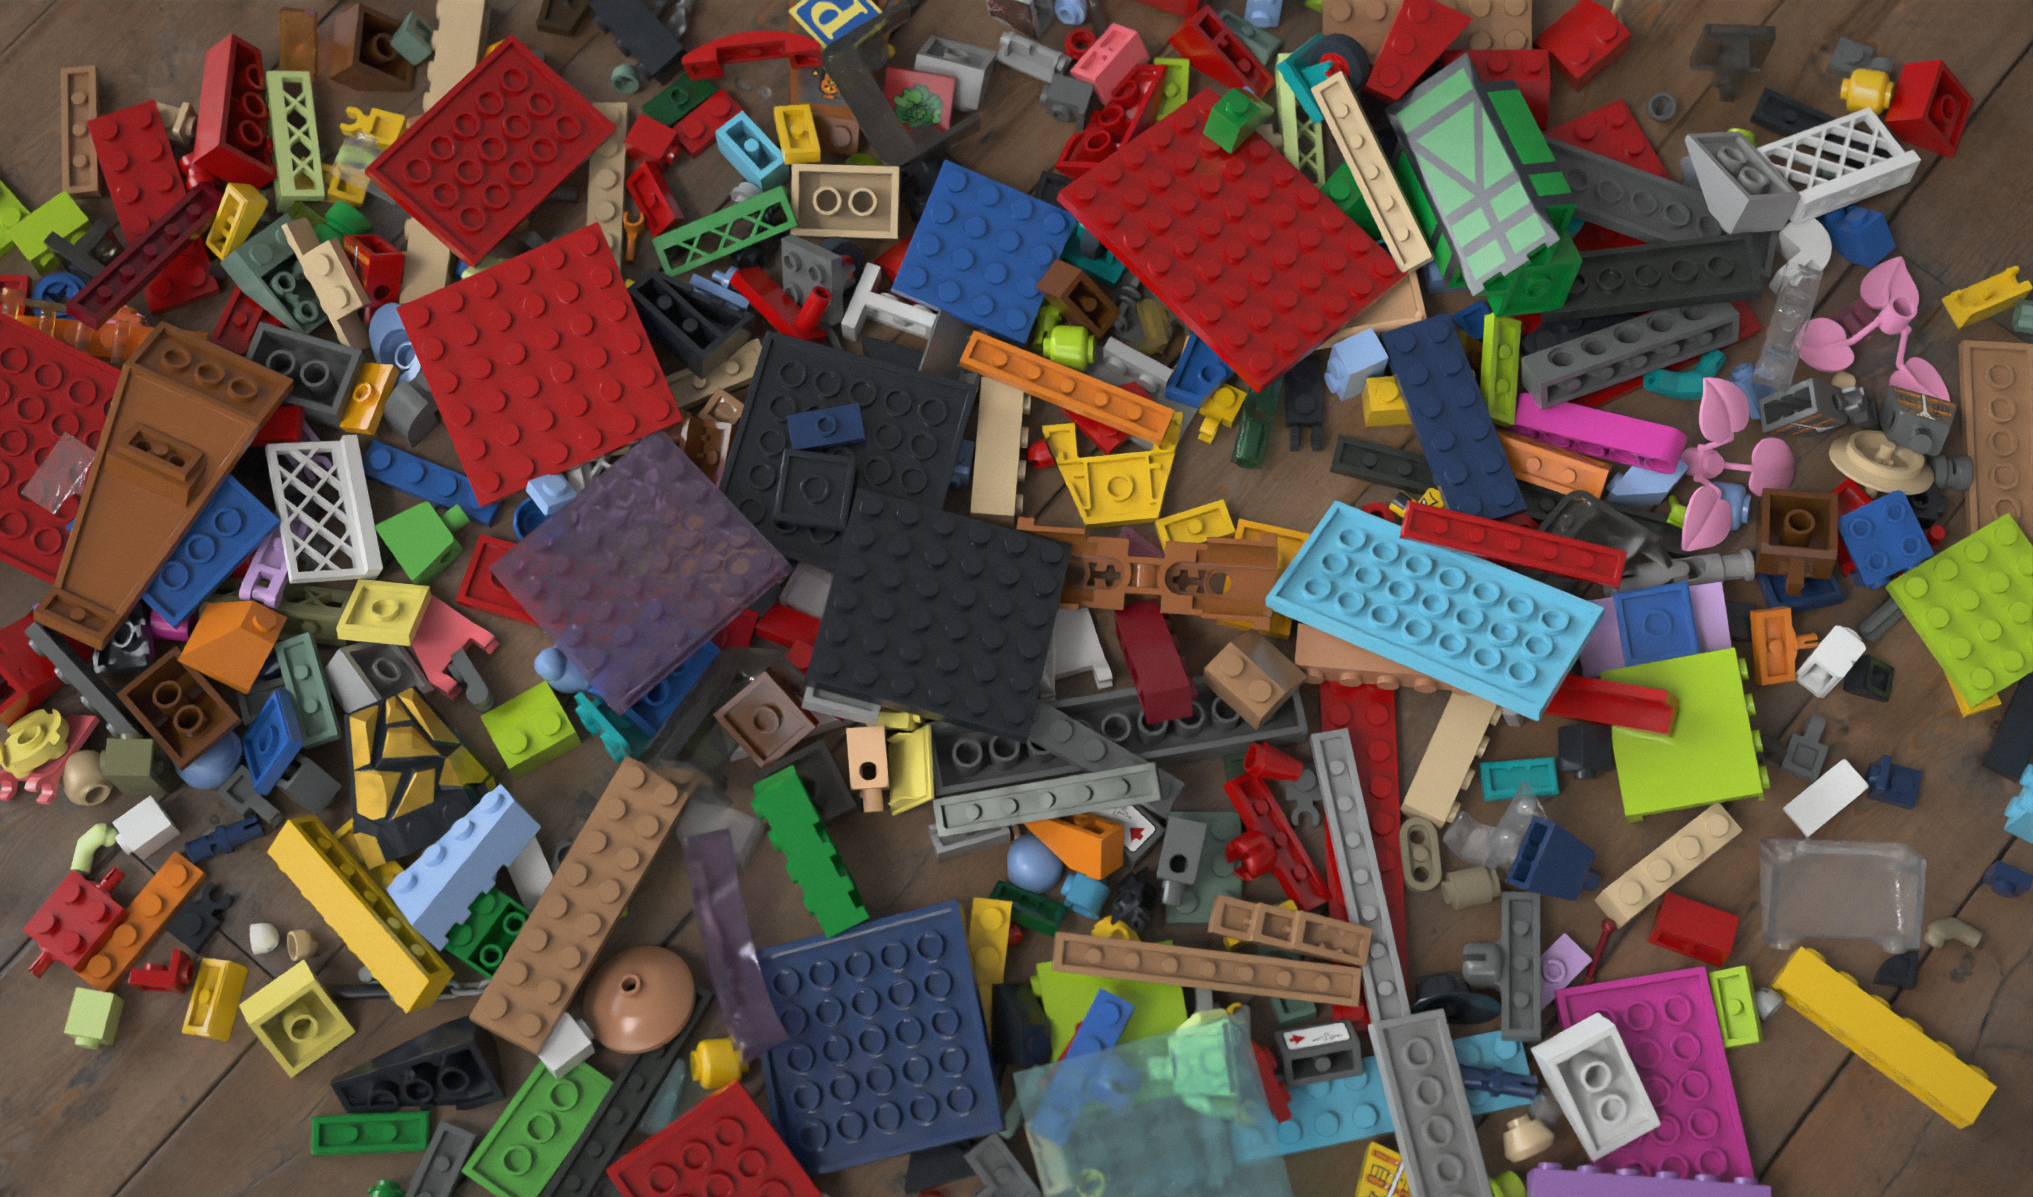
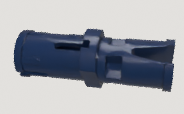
(224, 839)
(1498, 1081)

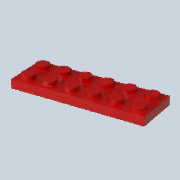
(143, 188)

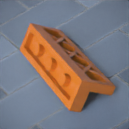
(1552, 465)

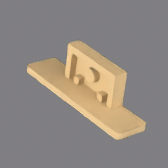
(332, 280)

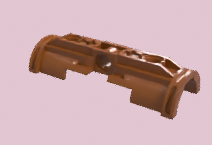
(1246, 562)

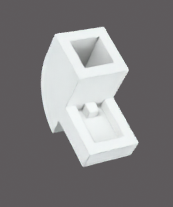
(1804, 244)

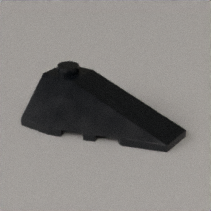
(438, 1068)

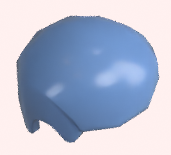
(1033, 865)

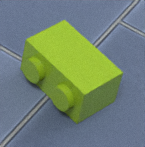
(56, 215)

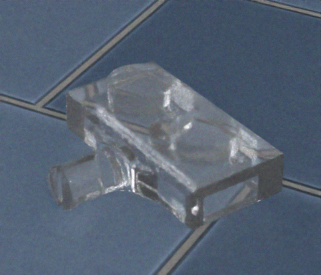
(60, 473)

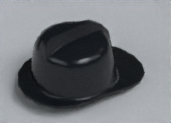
(1456, 998)

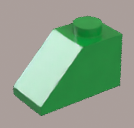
(1236, 118)

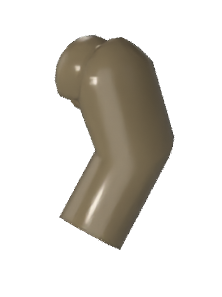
(1951, 928)

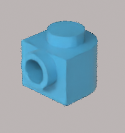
(1085, 895)

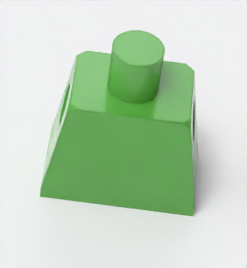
(424, 539)

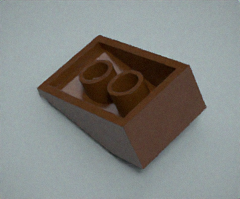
(179, 709)

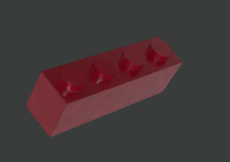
(1155, 661)

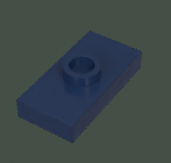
(826, 428)

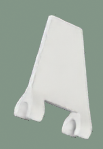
(1078, 649)

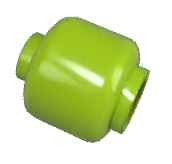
(1071, 347)

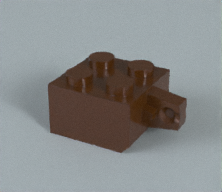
(1796, 536)

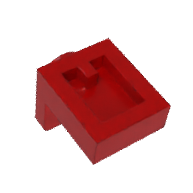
(158, 978)

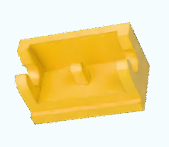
(1986, 298)

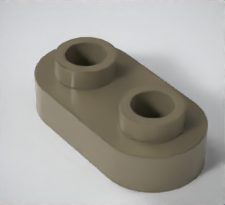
(1420, 856)

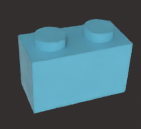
(752, 153)

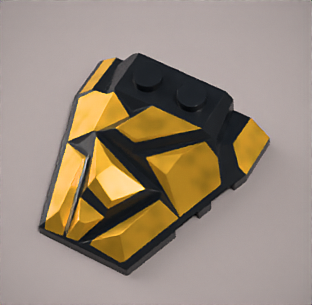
(408, 776)

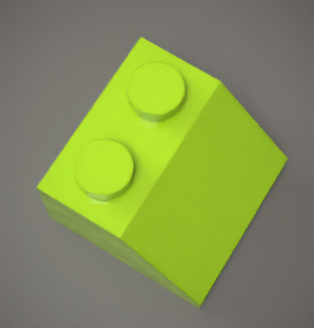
(530, 730)

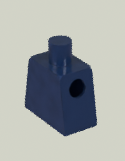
(1553, 862)

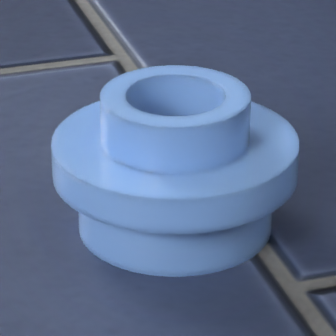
(1071, 11)

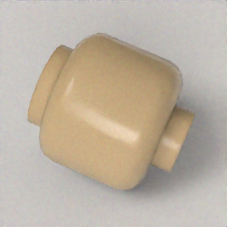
(84, 780)

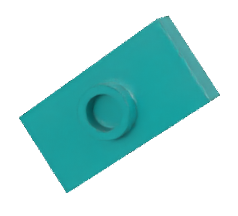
(1503, 778)

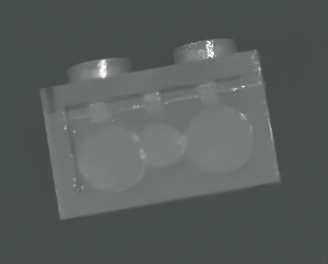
(354, 157)

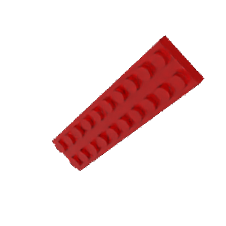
(1372, 732)

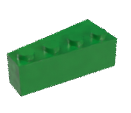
(809, 850)

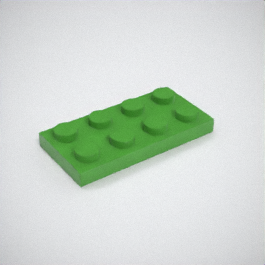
(537, 1131)

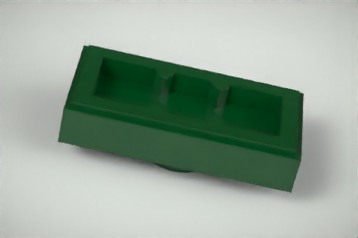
(678, 100)
(1031, 909)

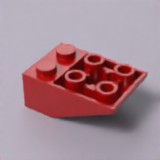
(24, 674)

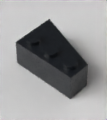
(688, 324)

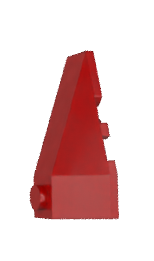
(1125, 117)

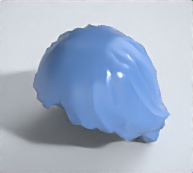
(215, 765)

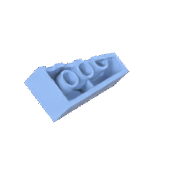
(462, 865)

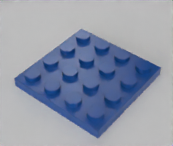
(982, 253)
(210, 552)

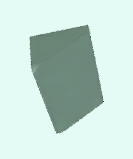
(1258, 41)

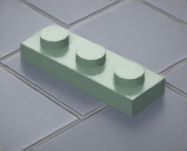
(308, 690)

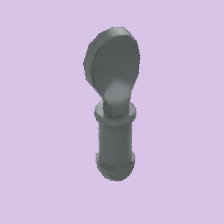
(678, 24)

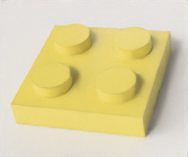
(384, 612)

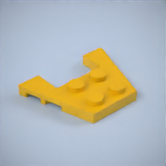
(1115, 486)

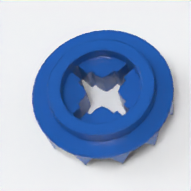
(56, 286)

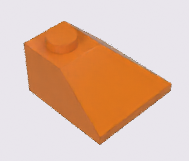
(233, 642)

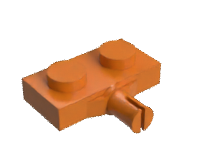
(1776, 645)

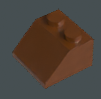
(364, 55)

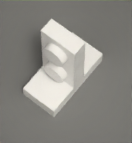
(883, 309)

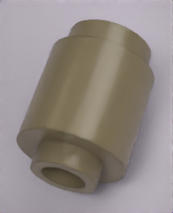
(1470, 887)

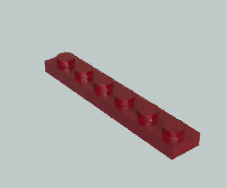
(145, 257)

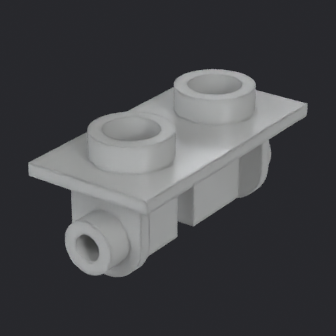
(1031, 57)

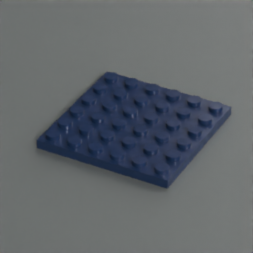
(880, 1042)

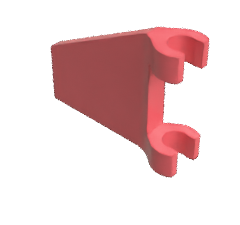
(442, 634)
(49, 773)

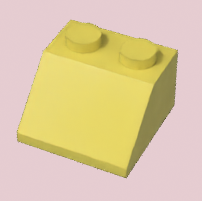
(296, 1018)

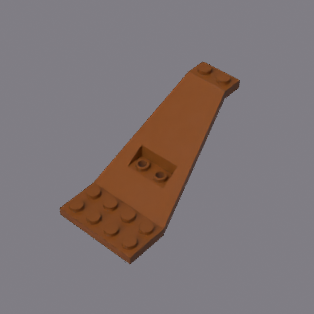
(164, 452)

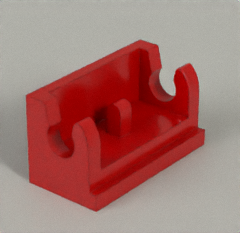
(1693, 929)

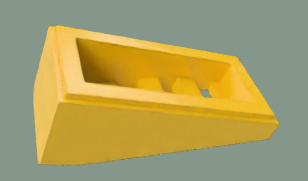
(239, 209)

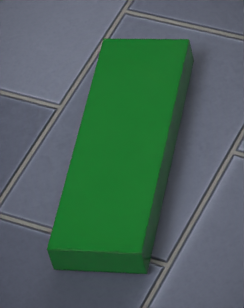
(370, 1134)

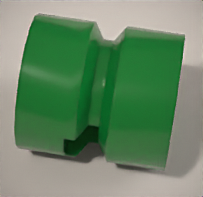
(342, 221)

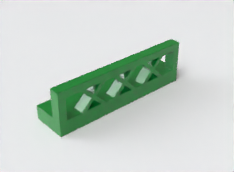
(720, 220)

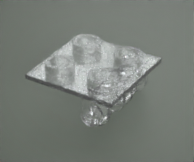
(1513, 826)

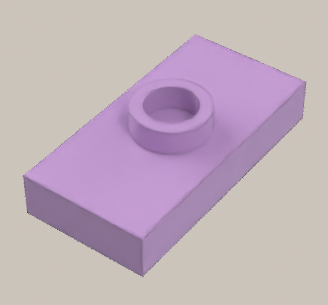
(1560, 966)

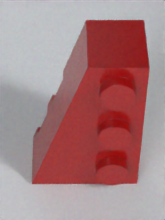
(1411, 45)

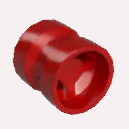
(195, 174)

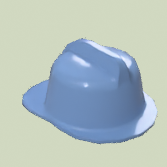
(392, 343)

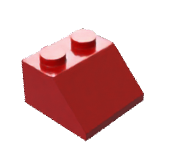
(1584, 42)
(1929, 107)

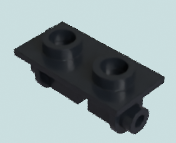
(761, 252)
(1134, 901)

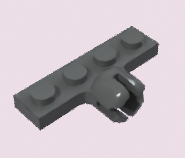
(1512, 967)

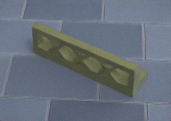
(302, 617)

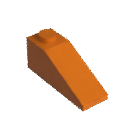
(1083, 842)

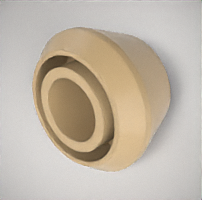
(1526, 1138)

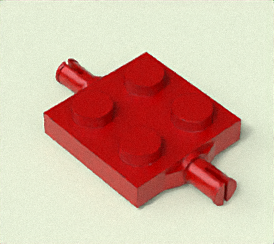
(75, 922)

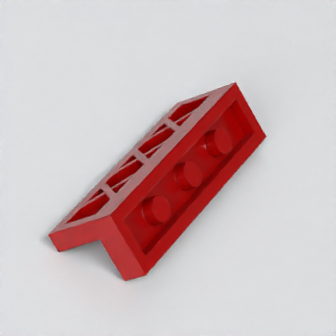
(1615, 705)

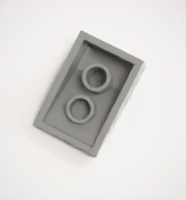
(1740, 183)

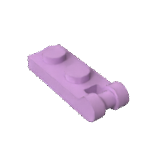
(270, 564)

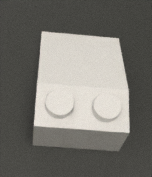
(1596, 1085)

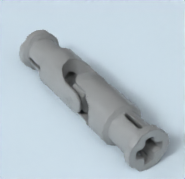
(1709, 568)

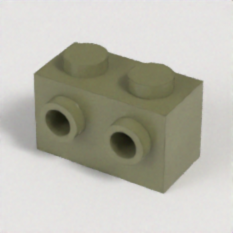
(136, 765)

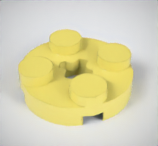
(33, 742)

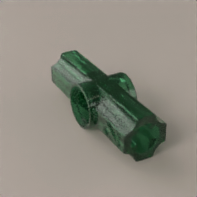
(1254, 432)

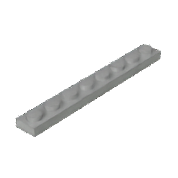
(1359, 872)

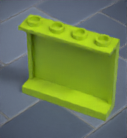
(1711, 741)
(1069, 997)

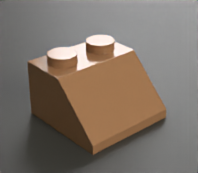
(1253, 677)

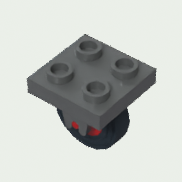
(831, 265)

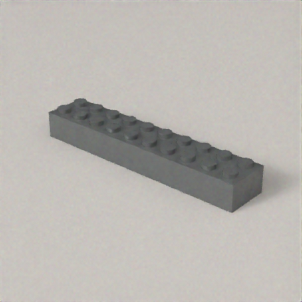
(978, 761)

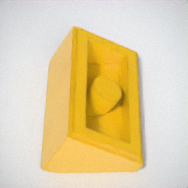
(215, 999)

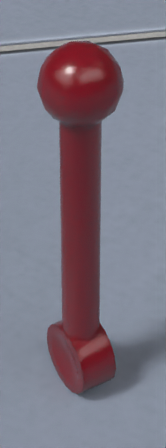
(1608, 926)

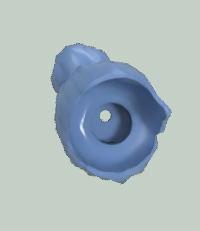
(560, 672)

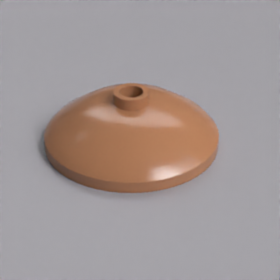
(650, 1012)

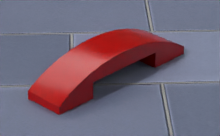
(710, 59)

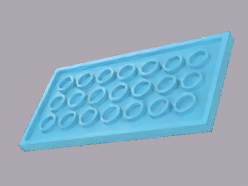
(1436, 610)

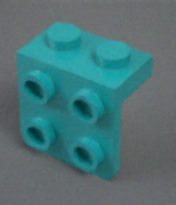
(617, 735)

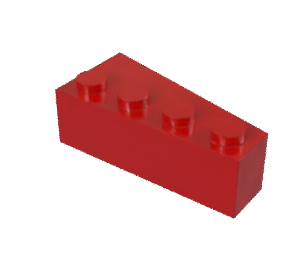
(233, 116)

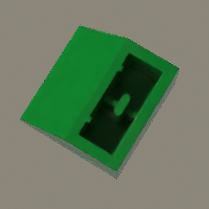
(487, 932)

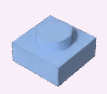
(550, 492)

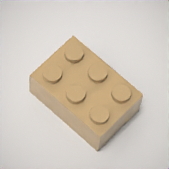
(846, 201)

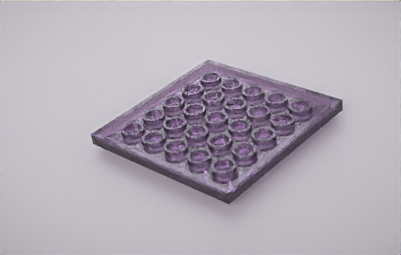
(640, 570)

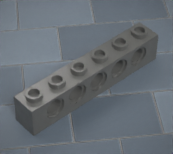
(1627, 351)

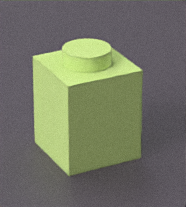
(93, 1018)

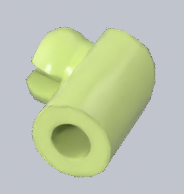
(88, 843)

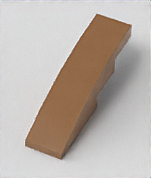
(1290, 930)

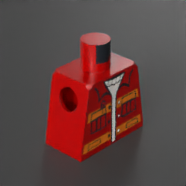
(377, 268)

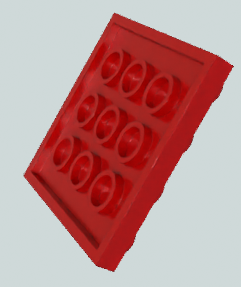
(715, 1151)

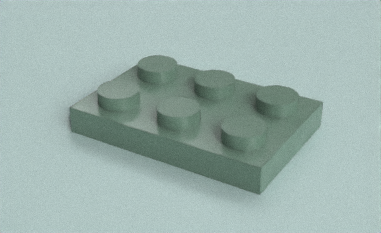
(1213, 873)

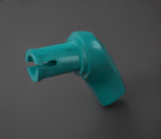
(1685, 384)

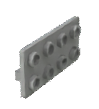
(1121, 364)

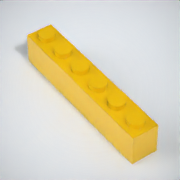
(360, 913)
(1883, 1038)

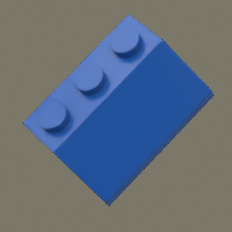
(659, 703)

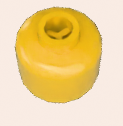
(1866, 90)
(715, 1063)

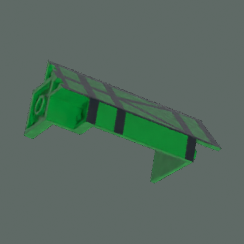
(1486, 190)

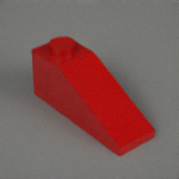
(1219, 52)

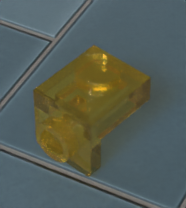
(1153, 322)

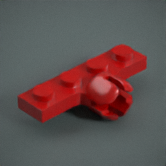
(1271, 845)

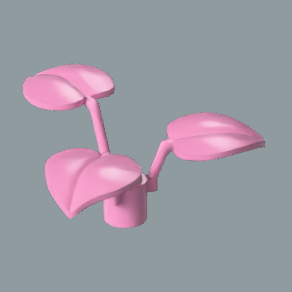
(1894, 292)
(1721, 413)

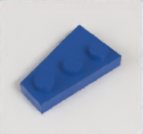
(1197, 374)

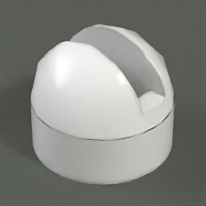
(263, 938)

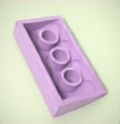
(1604, 647)

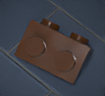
(707, 445)

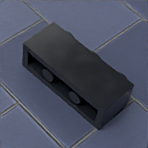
(642, 36)

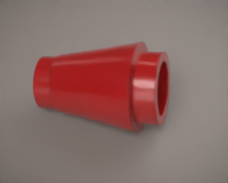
(1271, 763)

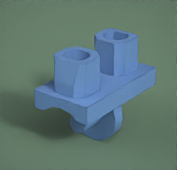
(722, 292)

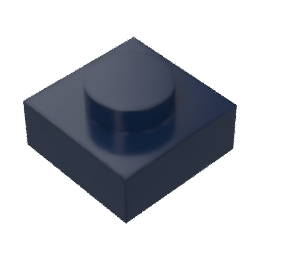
(2007, 880)

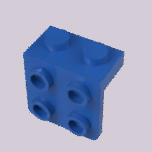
(1883, 539)

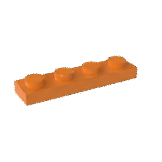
(147, 918)

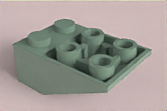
(275, 279)

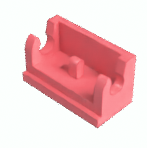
(1110, 60)

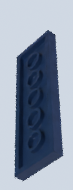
(1452, 419)

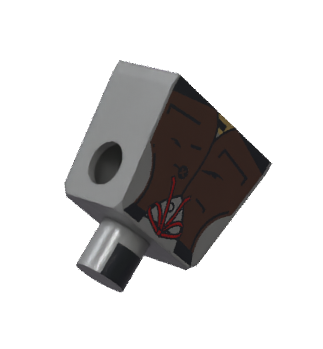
(1024, 16)

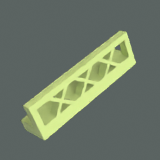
(1288, 129)
(279, 130)

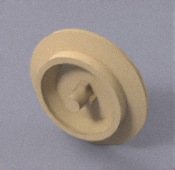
(1880, 464)

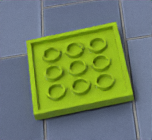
(1975, 608)

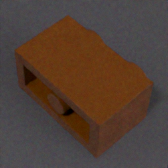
(1078, 298)

